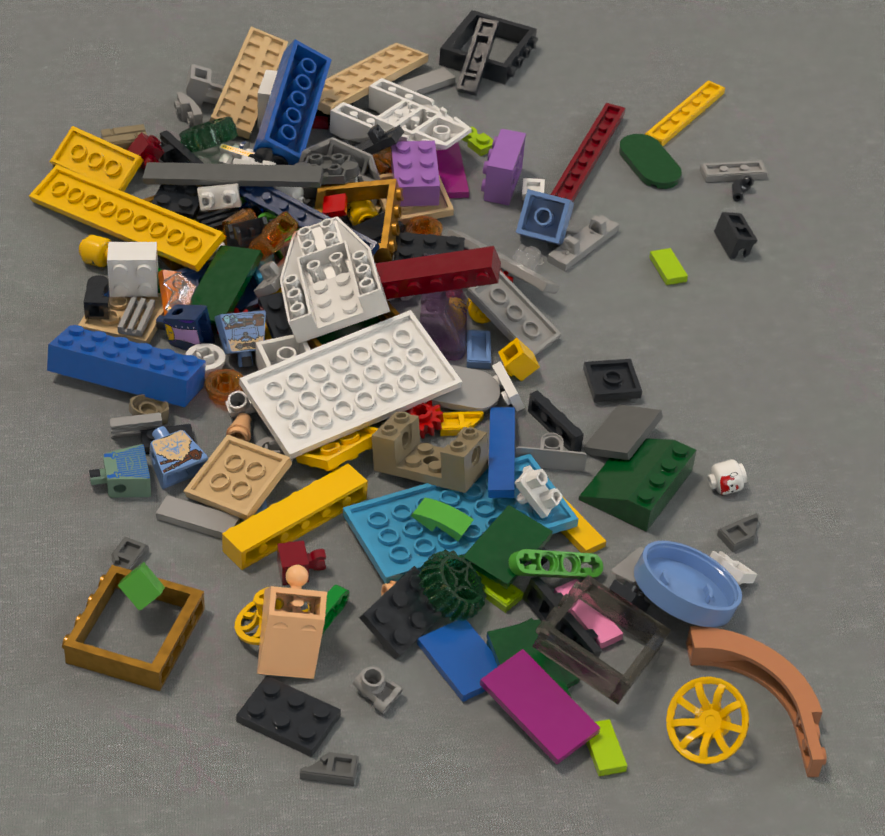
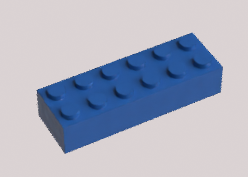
(293, 102)
(126, 365)

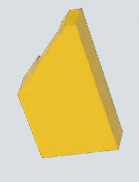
(456, 421)

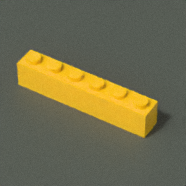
(294, 516)

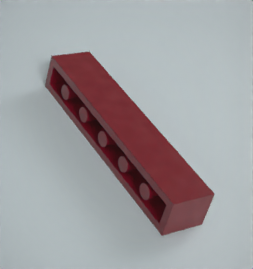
(439, 272)

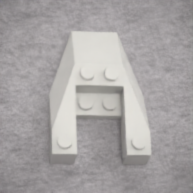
(401, 107)

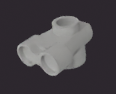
(239, 403)
(379, 691)

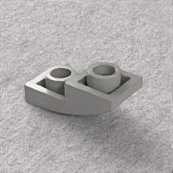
(188, 109)

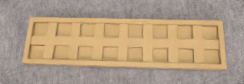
(355, 80)
(240, 94)

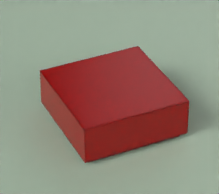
(335, 205)

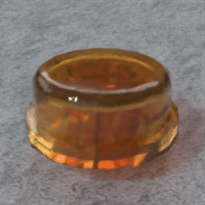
(424, 225)
(221, 384)

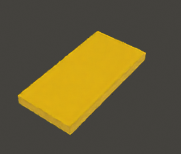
(96, 159)

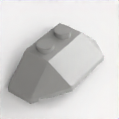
(333, 146)

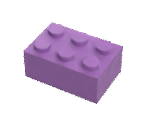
(503, 166)
(416, 171)

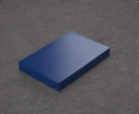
(459, 657)

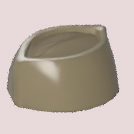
(144, 405)

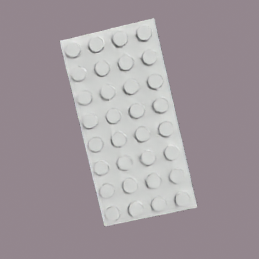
(349, 384)

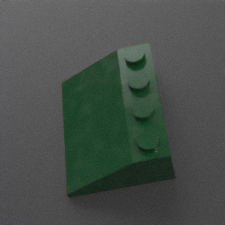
(643, 485)

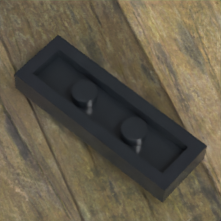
(555, 421)

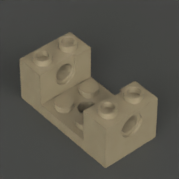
(401, 454)

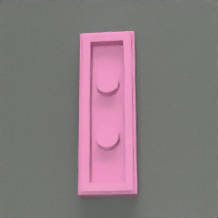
(589, 618)

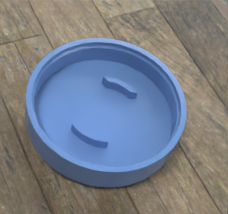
(687, 584)

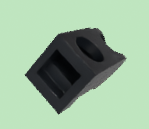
(97, 298)

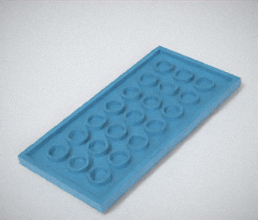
(399, 542)

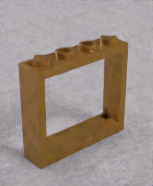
(370, 191)
(125, 667)

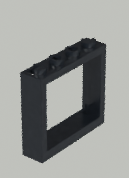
(454, 58)

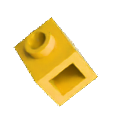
(518, 359)

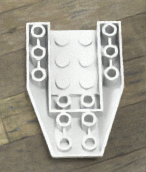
(329, 280)

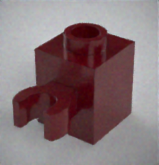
(148, 148)
(295, 554)

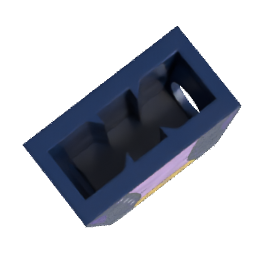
(186, 326)

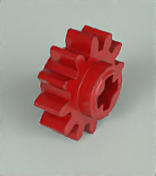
(429, 417)

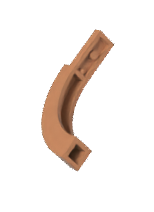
(764, 665)

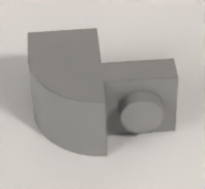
(200, 87)

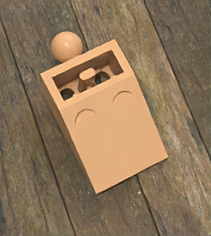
(289, 635)

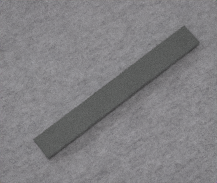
(233, 173)

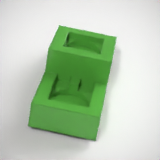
(447, 518)

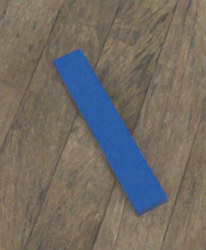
(502, 453)

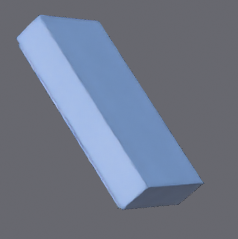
(478, 349)

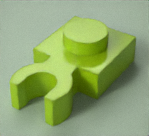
(478, 142)

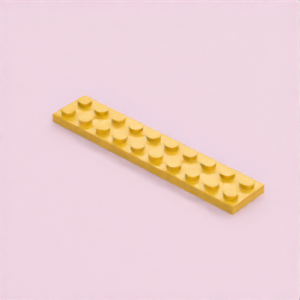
(127, 217)

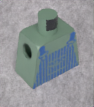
(124, 473)

